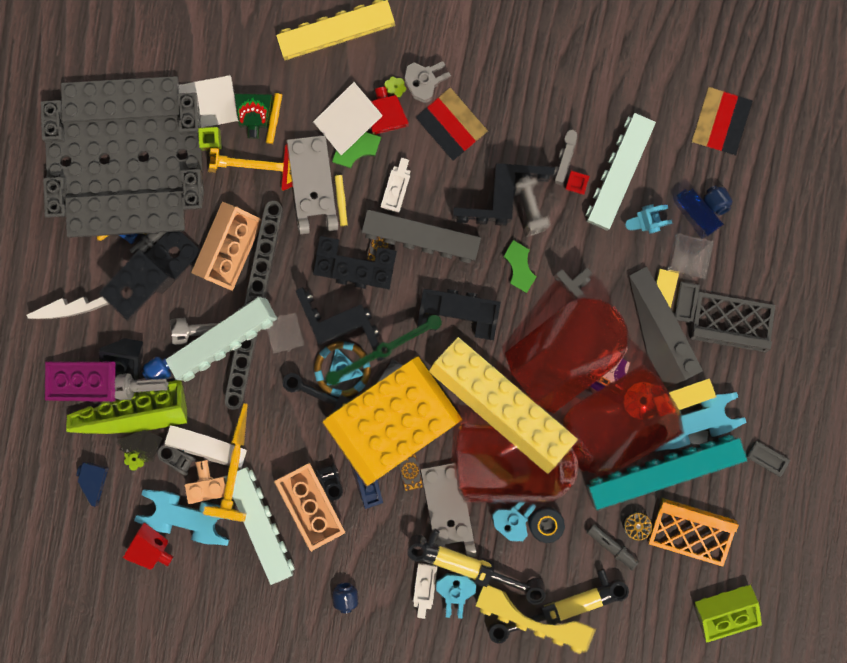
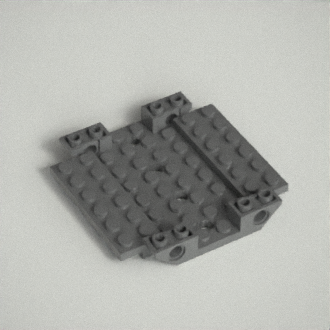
(122, 122)

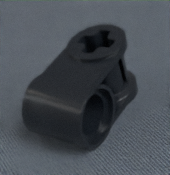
(330, 480)

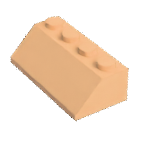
(227, 246)
(309, 507)

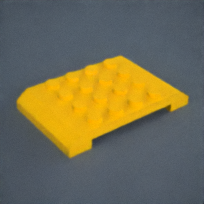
(392, 421)

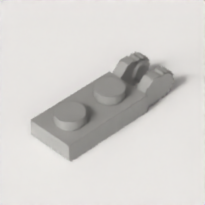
(565, 157)

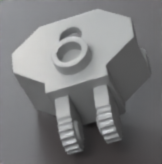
(425, 78)

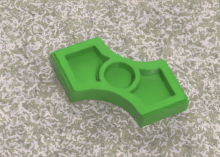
(365, 146)
(522, 275)

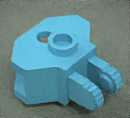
(648, 219)
(515, 519)
(455, 593)

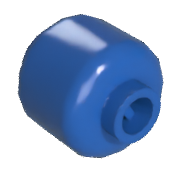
(156, 369)

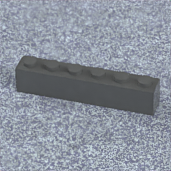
(421, 235)

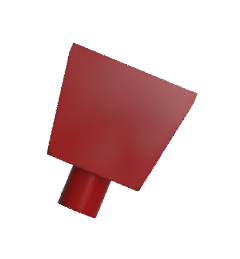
(392, 112)
(148, 548)

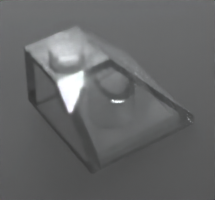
(690, 256)

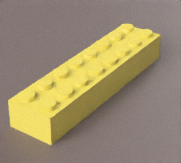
(503, 405)

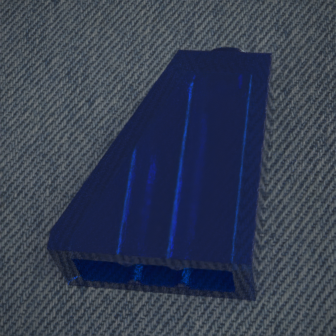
(698, 213)

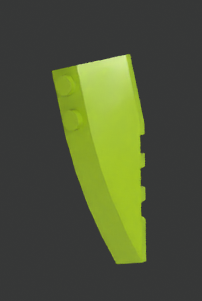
(143, 412)

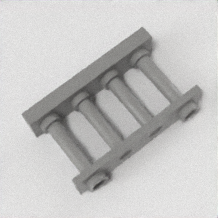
(536, 223)

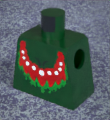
(253, 112)

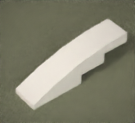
(62, 309)
(202, 446)

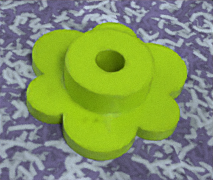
(395, 86)
(133, 465)

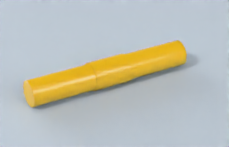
(273, 118)

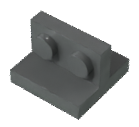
(571, 286)

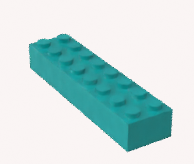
(666, 472)

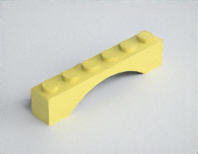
(573, 634)

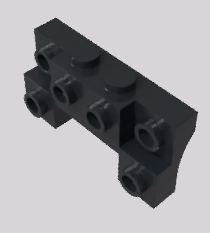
(354, 270)
(461, 307)

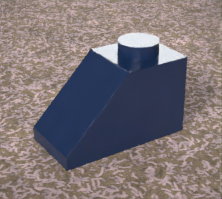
(92, 481)

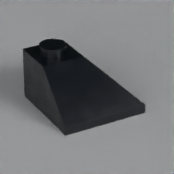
(126, 355)

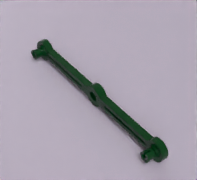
(333, 377)

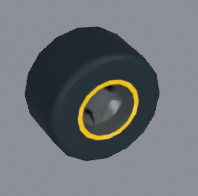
(551, 529)

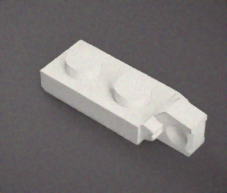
(396, 187)
(424, 588)

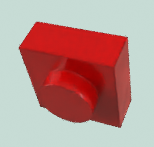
(577, 182)

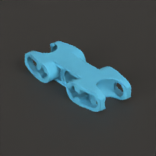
(710, 416)
(170, 513)

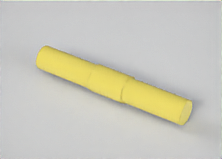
(341, 203)

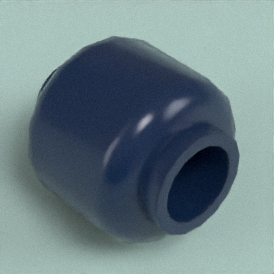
(718, 200)
(345, 597)

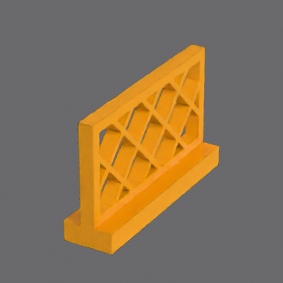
(693, 515)

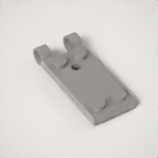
(311, 174)
(447, 504)

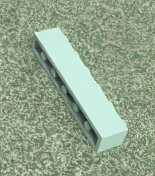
(620, 172)
(221, 339)
(260, 528)

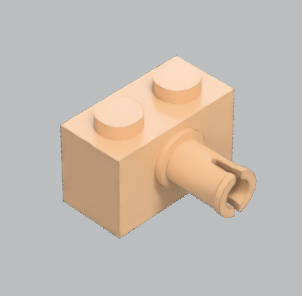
(206, 487)

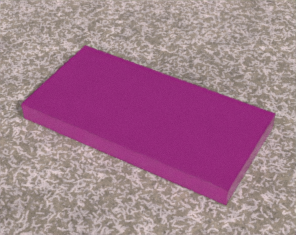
(80, 381)

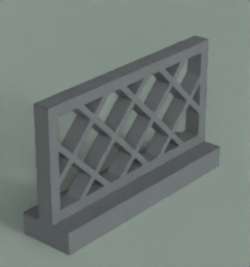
(734, 338)

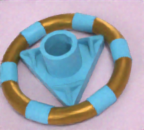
(339, 362)

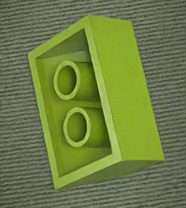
(728, 613)

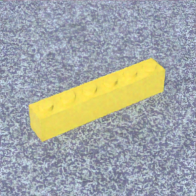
(335, 30)

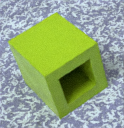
(209, 138)

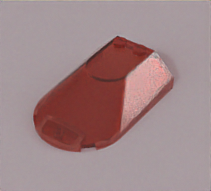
(569, 352)
(623, 422)
(497, 471)

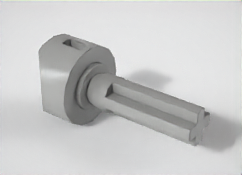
(181, 330)
(129, 386)

